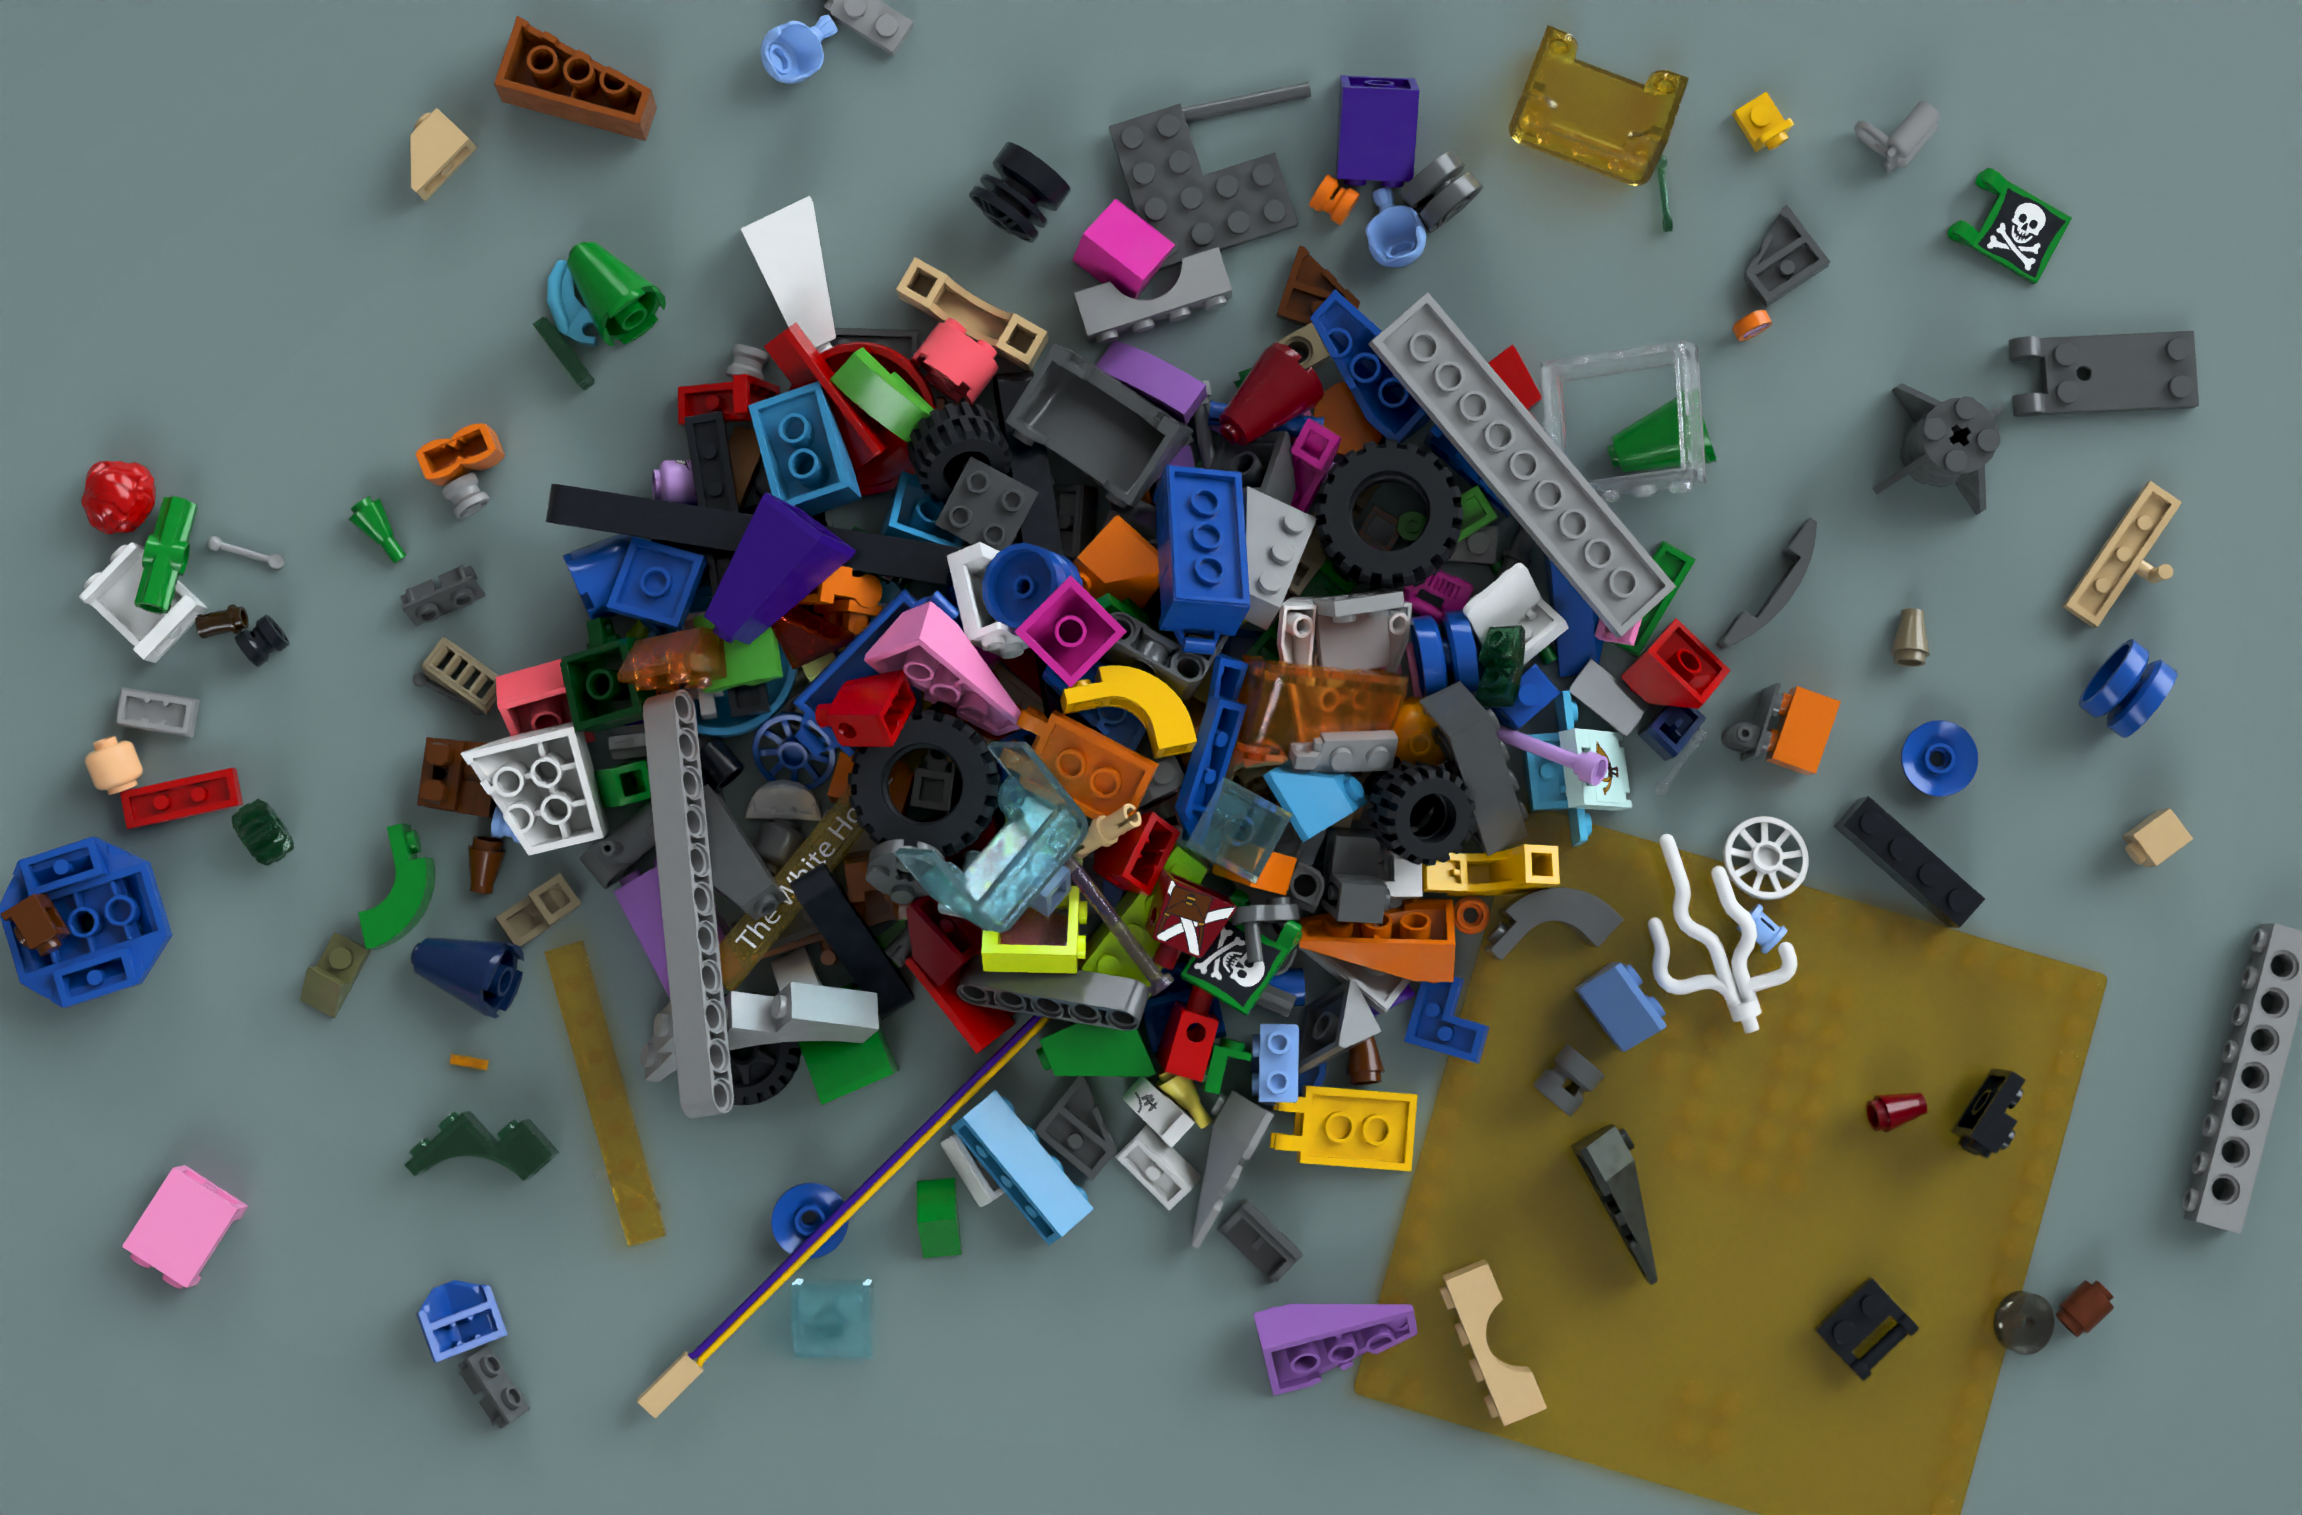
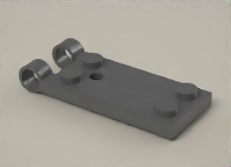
(2123, 371)

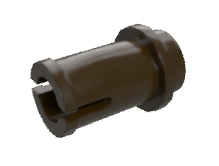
(232, 619)

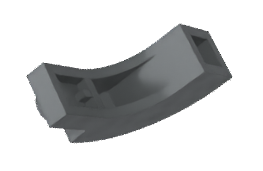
(1581, 911)

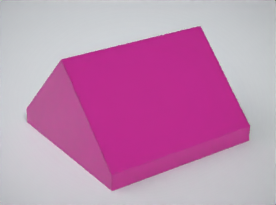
(1122, 250)
(1070, 631)

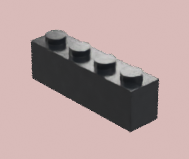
(1909, 862)

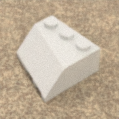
(543, 787)

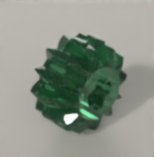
(262, 832)

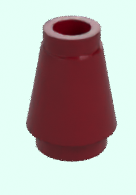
(1894, 1110)

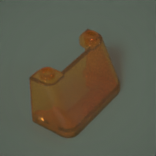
(1300, 701)

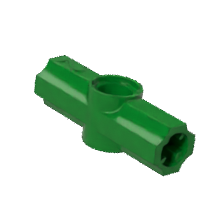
(166, 555)

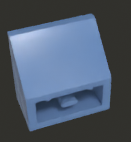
(1621, 1005)

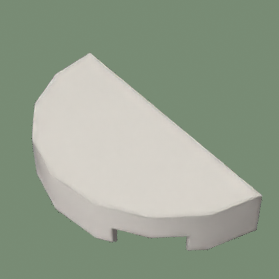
(785, 801)

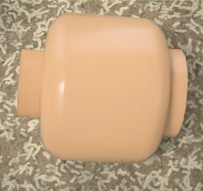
(113, 765)

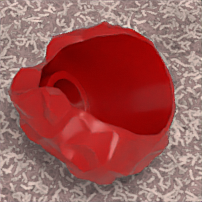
(118, 496)

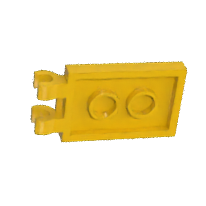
(1350, 1128)

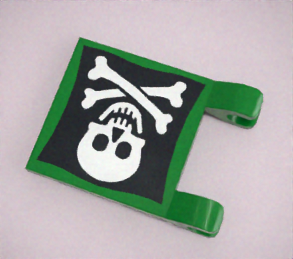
(2018, 229)
(1225, 966)

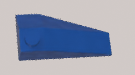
(1579, 641)

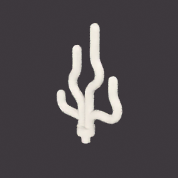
(1733, 984)

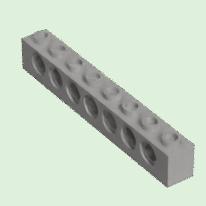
(2260, 1096)

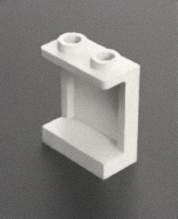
(114, 597)
(982, 630)

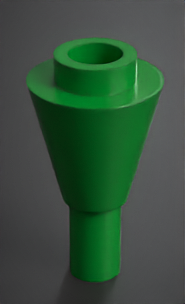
(373, 521)

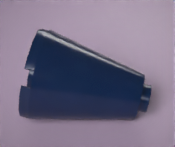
(471, 970)

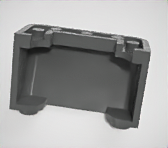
(1097, 425)

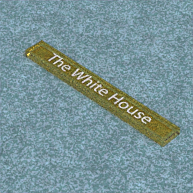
(826, 844)

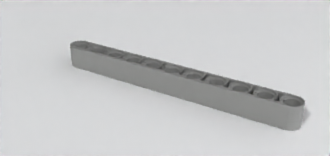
(688, 905)

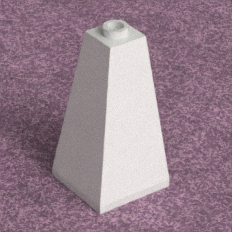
(793, 267)

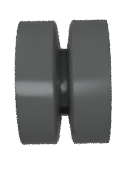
(1441, 190)

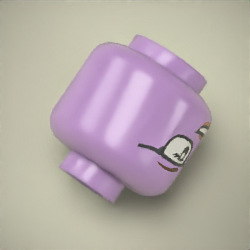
(674, 482)

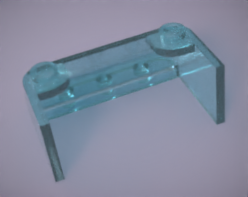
(1021, 857)

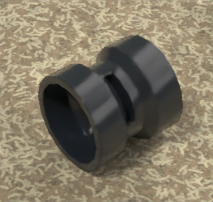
(262, 640)

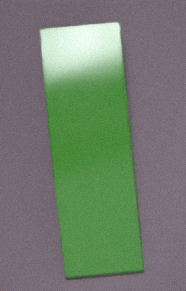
(881, 394)

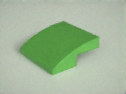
(747, 663)

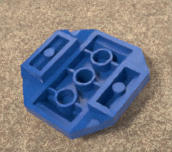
(126, 912)

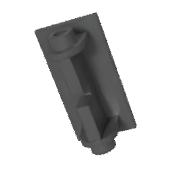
(426, 603)
(486, 1372)

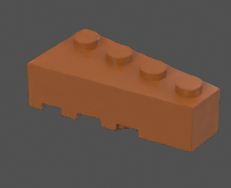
(570, 85)

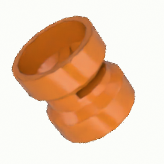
(1340, 206)

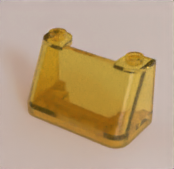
(1594, 113)

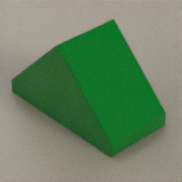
(938, 1217)

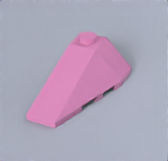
(945, 667)

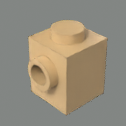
(2156, 838)

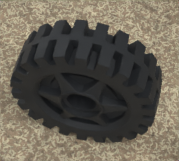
(764, 1072)

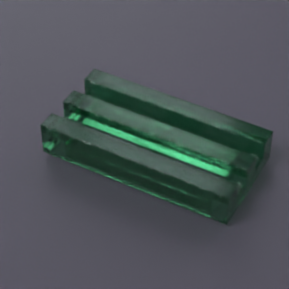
(564, 353)

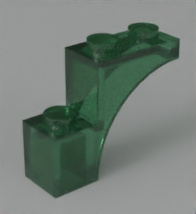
(521, 1145)

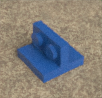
(656, 585)

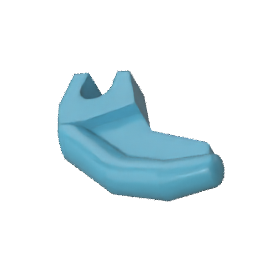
(568, 313)

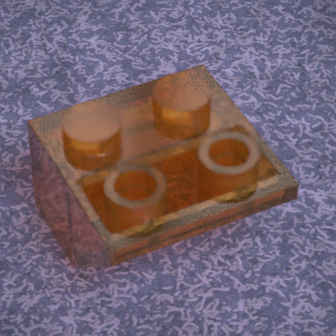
(675, 661)

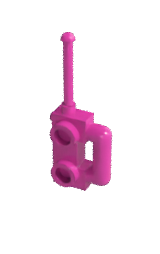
(1444, 585)

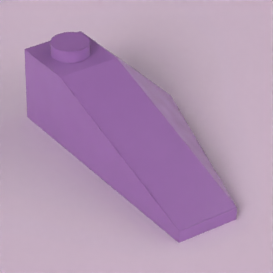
(1314, 1338)

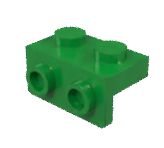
(1217, 1062)

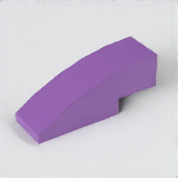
(1155, 380)

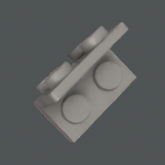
(1355, 629)

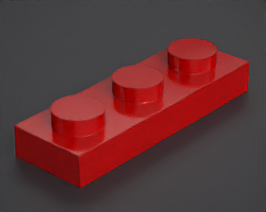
(181, 798)

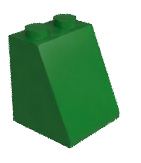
(1095, 1052)
(847, 1066)

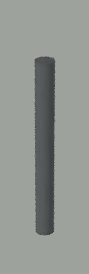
(1247, 102)

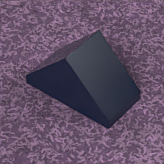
(1672, 730)

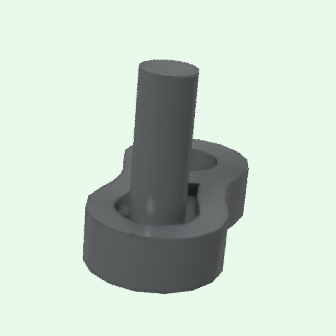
(1275, 912)

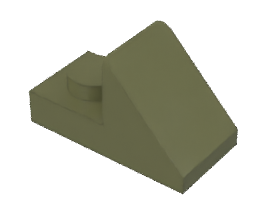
(334, 975)

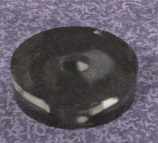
(2009, 1320)

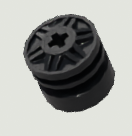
(1016, 197)

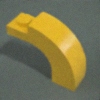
(1144, 696)
(1502, 873)

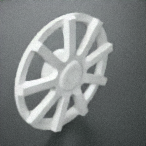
(1765, 858)

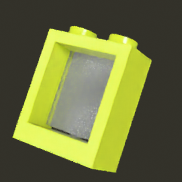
(1040, 941)

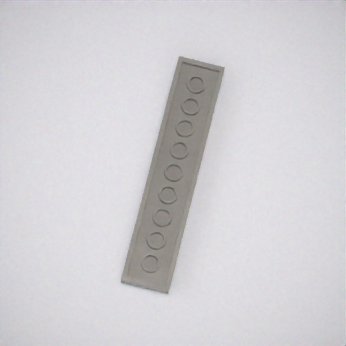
(1522, 465)

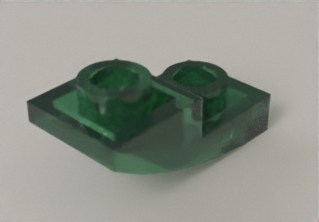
(1504, 661)

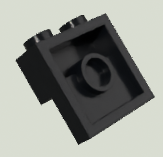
(1984, 1124)

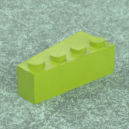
(1105, 952)

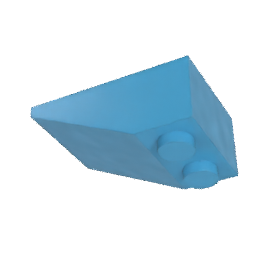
(804, 450)

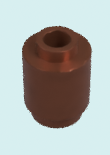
(2085, 1307)

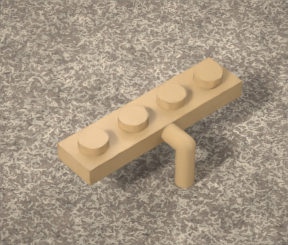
(2124, 555)

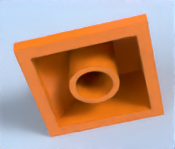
(1119, 564)

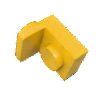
(1762, 123)

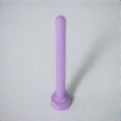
(1588, 766)

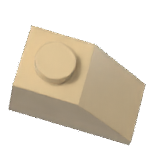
(436, 152)

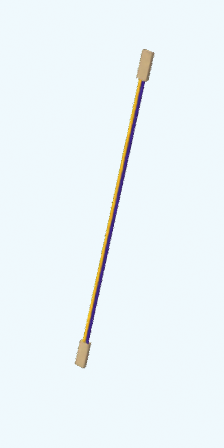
(687, 1369)

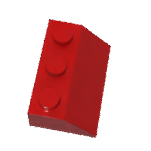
(975, 1023)

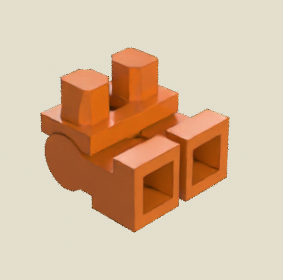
(847, 599)

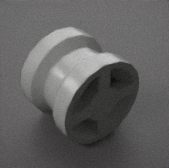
(747, 361)
(466, 495)

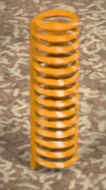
(469, 1063)

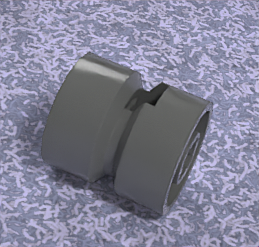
(1576, 1068)

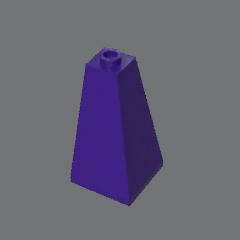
(773, 569)

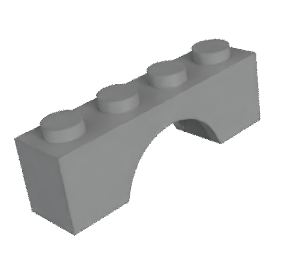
(1109, 312)

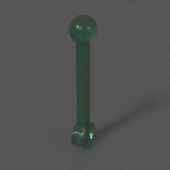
(1667, 219)

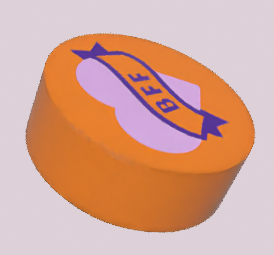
(1751, 325)

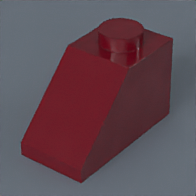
(939, 941)

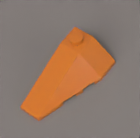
(1410, 943)

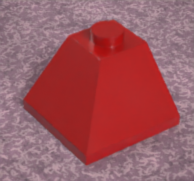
(1675, 670)

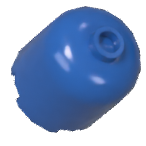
(596, 571)

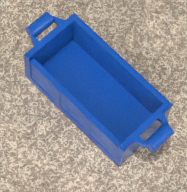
(1201, 554)
(851, 665)

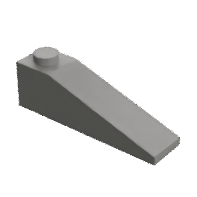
(1232, 1140)

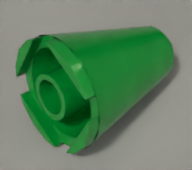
(614, 294)
(1653, 442)

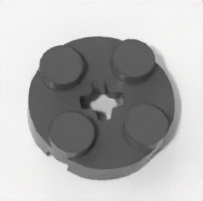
(891, 876)

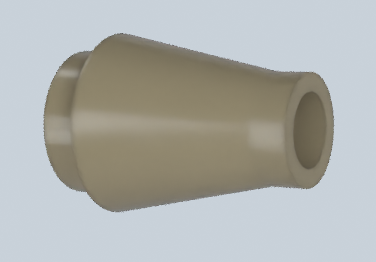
(1911, 642)

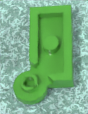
(1476, 515)

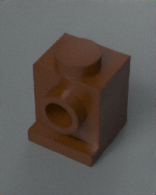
(37, 924)

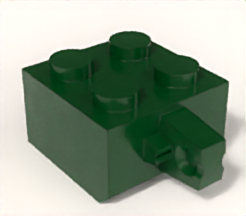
(591, 681)

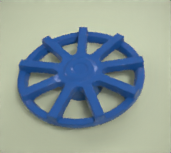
(791, 751)

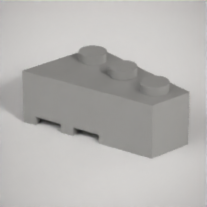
(1274, 548)

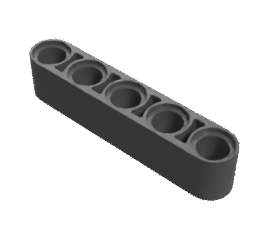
(1076, 998)

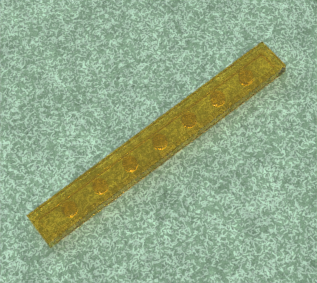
(605, 1093)

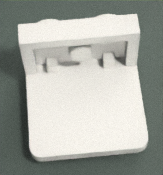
(1513, 602)

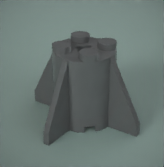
(1947, 443)

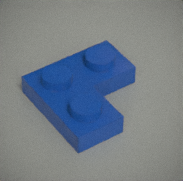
(1437, 1028)

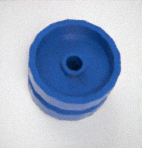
(1022, 580)
(1450, 654)
(2128, 688)

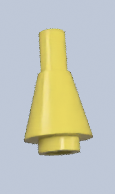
(1185, 1094)

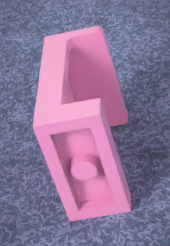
(183, 1226)

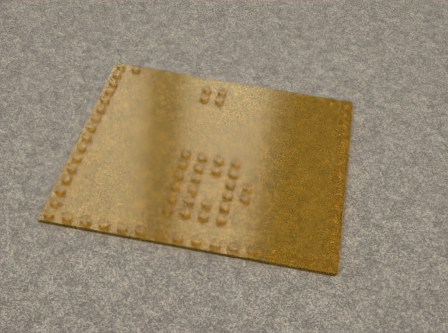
(1753, 1191)

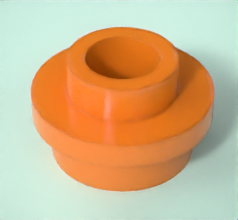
(1479, 906)

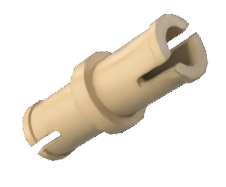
(1107, 829)

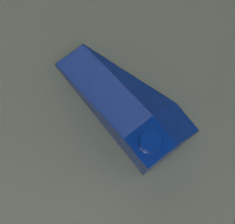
(1373, 385)

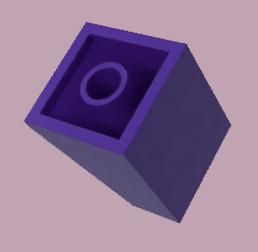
(1377, 130)

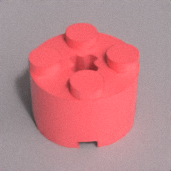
(956, 362)

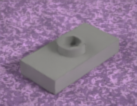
(157, 712)

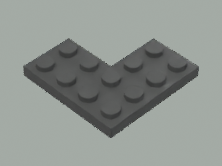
(1192, 207)

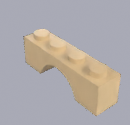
(943, 298)
(1510, 1387)

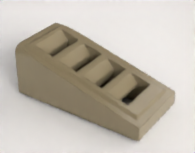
(459, 656)

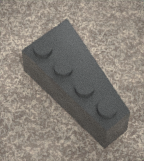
(1479, 759)

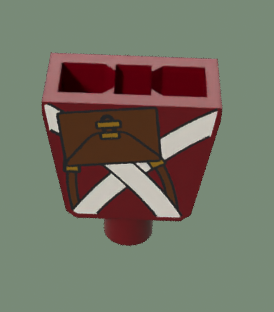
(1185, 918)

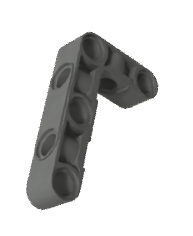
(1161, 657)

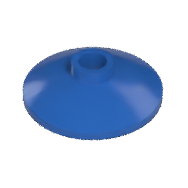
(1957, 753)
(787, 1215)

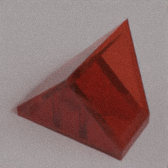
(808, 636)

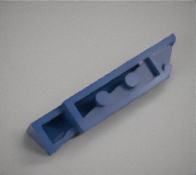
(1214, 741)

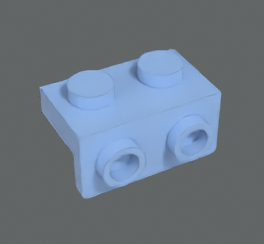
(1278, 1064)

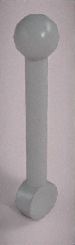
(275, 561)

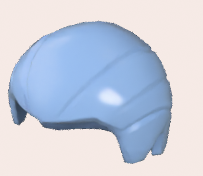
(794, 50)
(1396, 233)

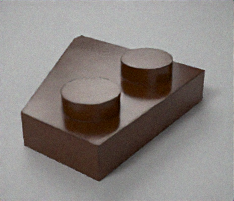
(1307, 289)

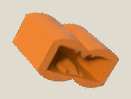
(469, 449)

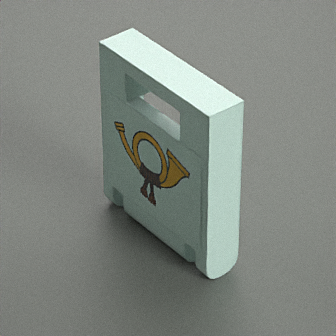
(1613, 789)

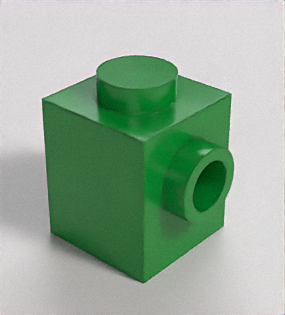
(623, 783)

